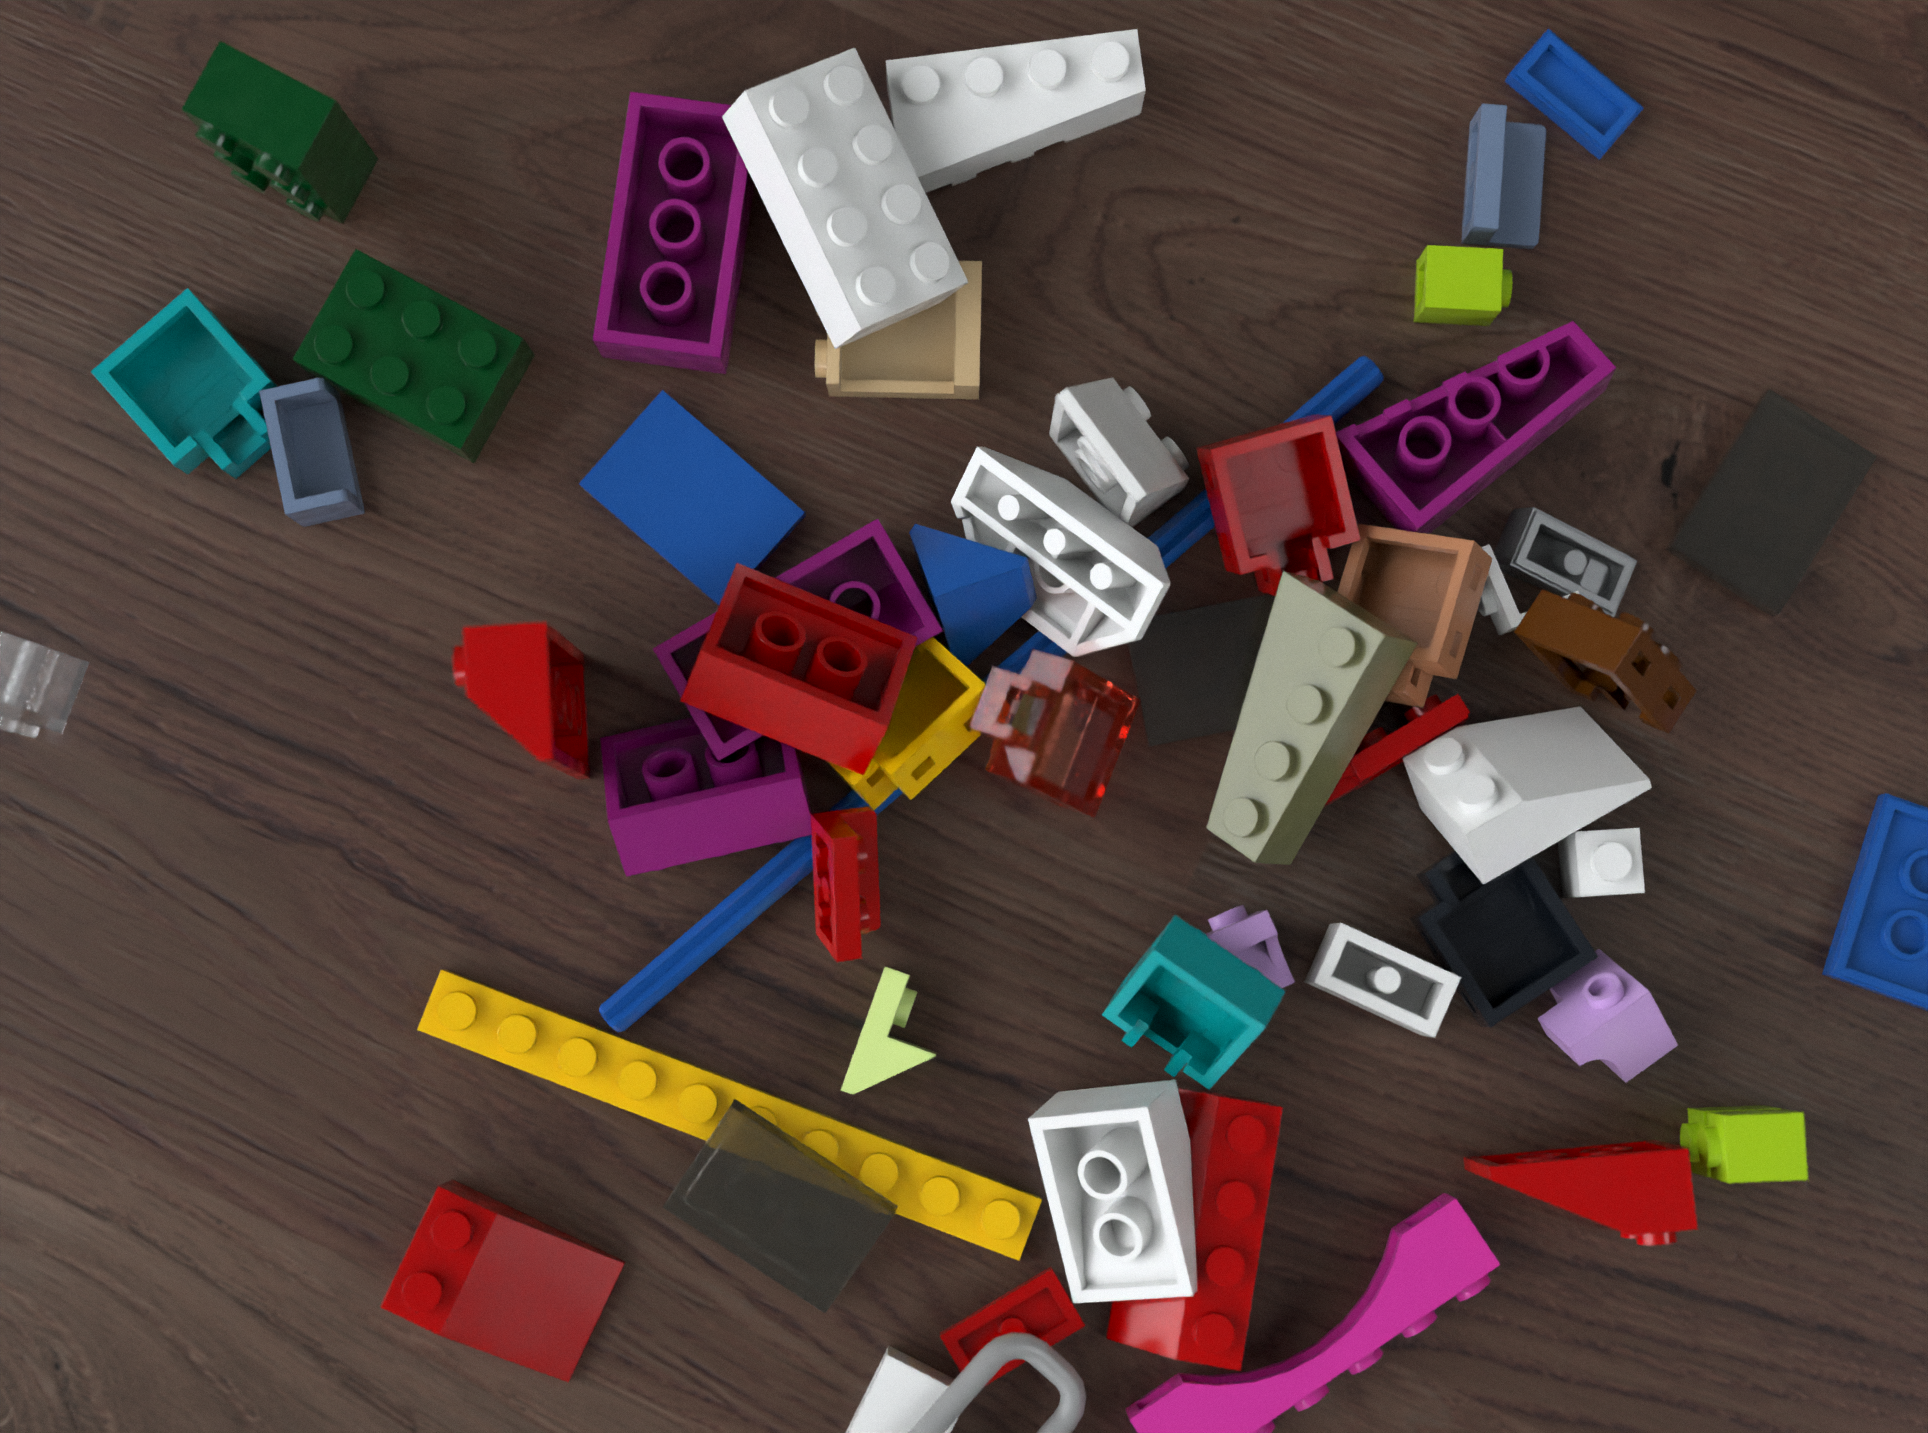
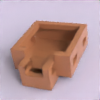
(1424, 590)

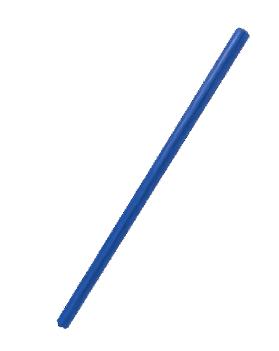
(796, 859)

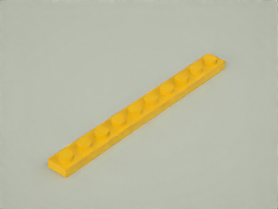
(697, 1099)

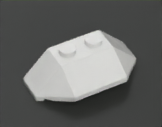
(1088, 567)

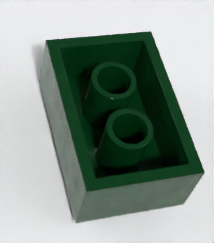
(279, 134)
(414, 355)

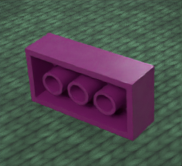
(674, 237)

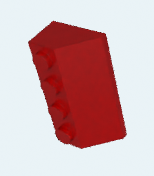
(531, 687)
(1231, 1182)

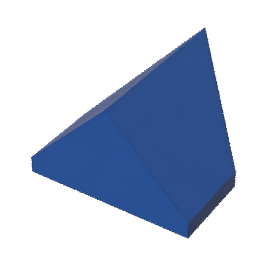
(972, 589)

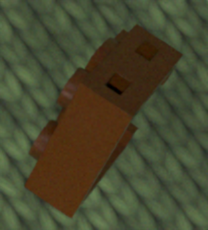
(1607, 655)

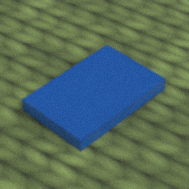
(691, 497)
(1885, 912)

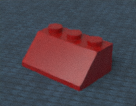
(800, 669)

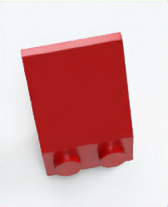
(1624, 1185)
(502, 1282)

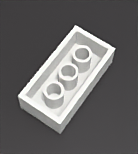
(844, 197)

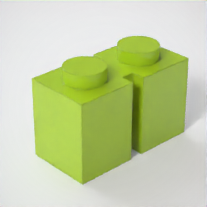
(1746, 1143)

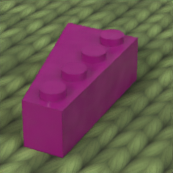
(1453, 442)

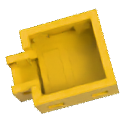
(925, 727)

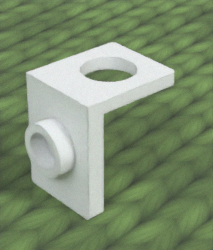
(1497, 599)

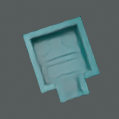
(191, 388)
(1193, 1002)

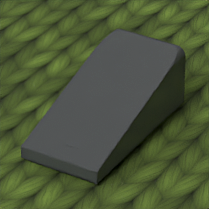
(1562, 559)

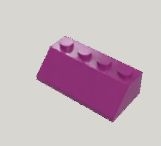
(855, 573)

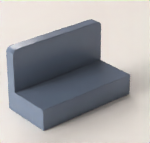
(1503, 180)

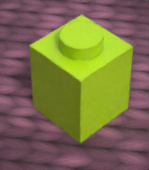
(1461, 285)

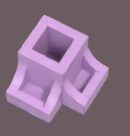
(1252, 941)
(1607, 1018)

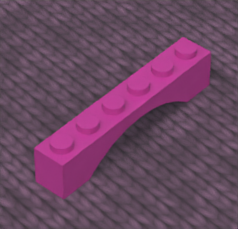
(1422, 1267)

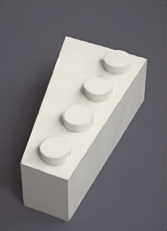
(1007, 101)

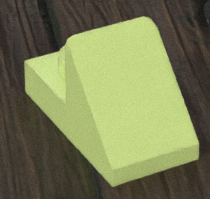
(878, 1053)

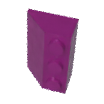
(682, 805)

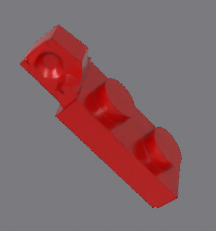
(1383, 752)

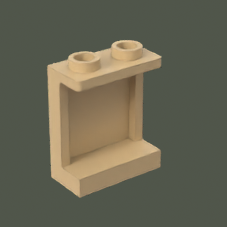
(917, 357)

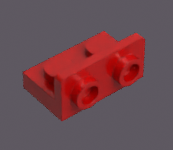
(845, 879)

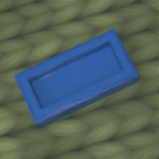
(1573, 94)

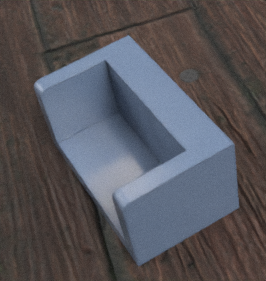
(312, 452)

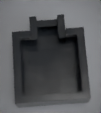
(1499, 936)

